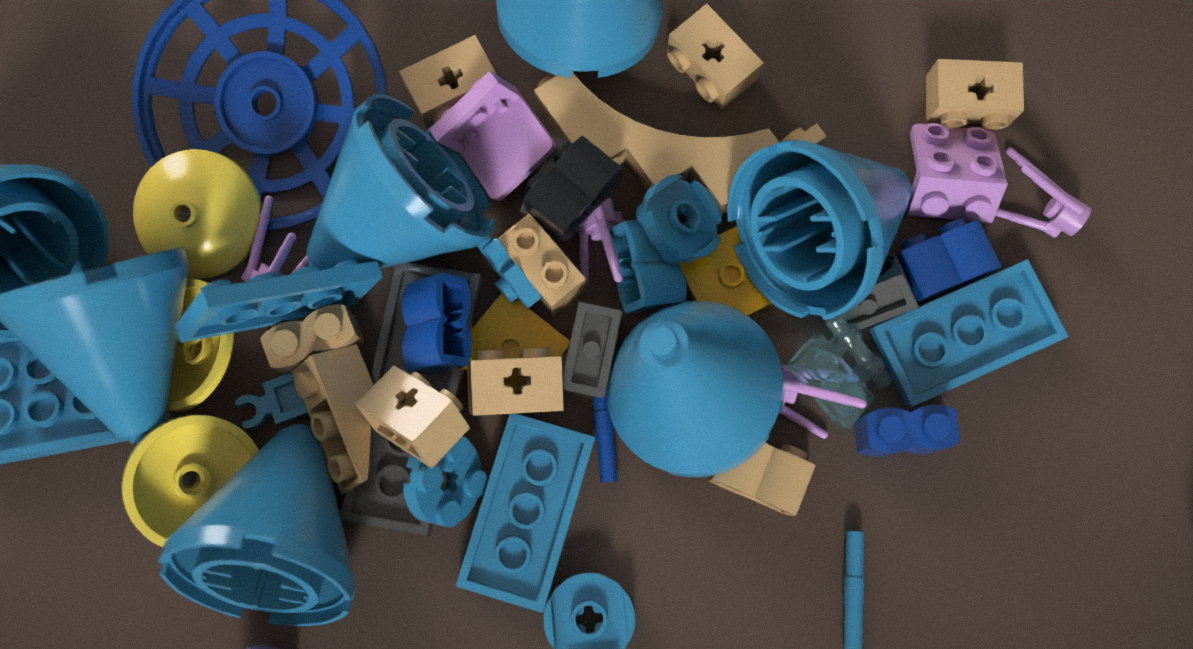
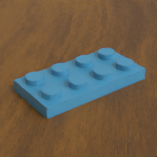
(274, 300)
(968, 333)
(525, 512)

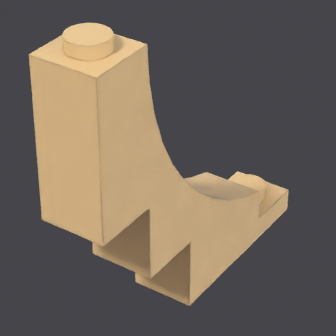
(648, 151)

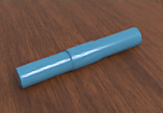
(854, 590)

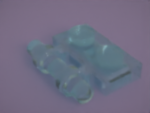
(822, 366)

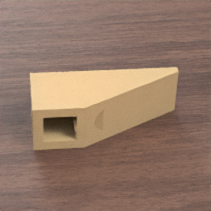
(330, 389)

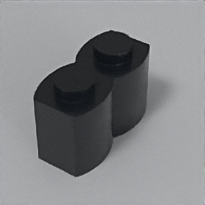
(572, 187)

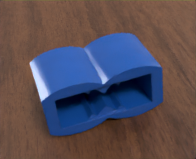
(947, 260)
(436, 324)
(898, 430)

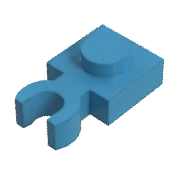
(512, 280)
(280, 402)

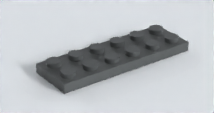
(381, 497)

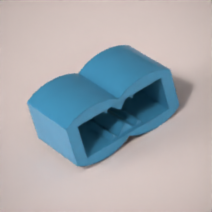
(647, 278)

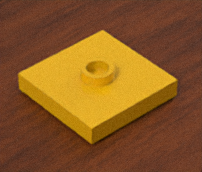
(723, 279)
(513, 329)

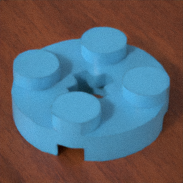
(666, 233)
(463, 486)
(605, 597)

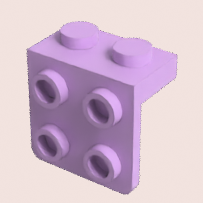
(495, 135)
(956, 173)

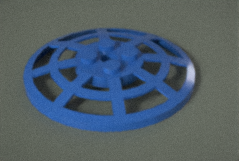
(245, 82)

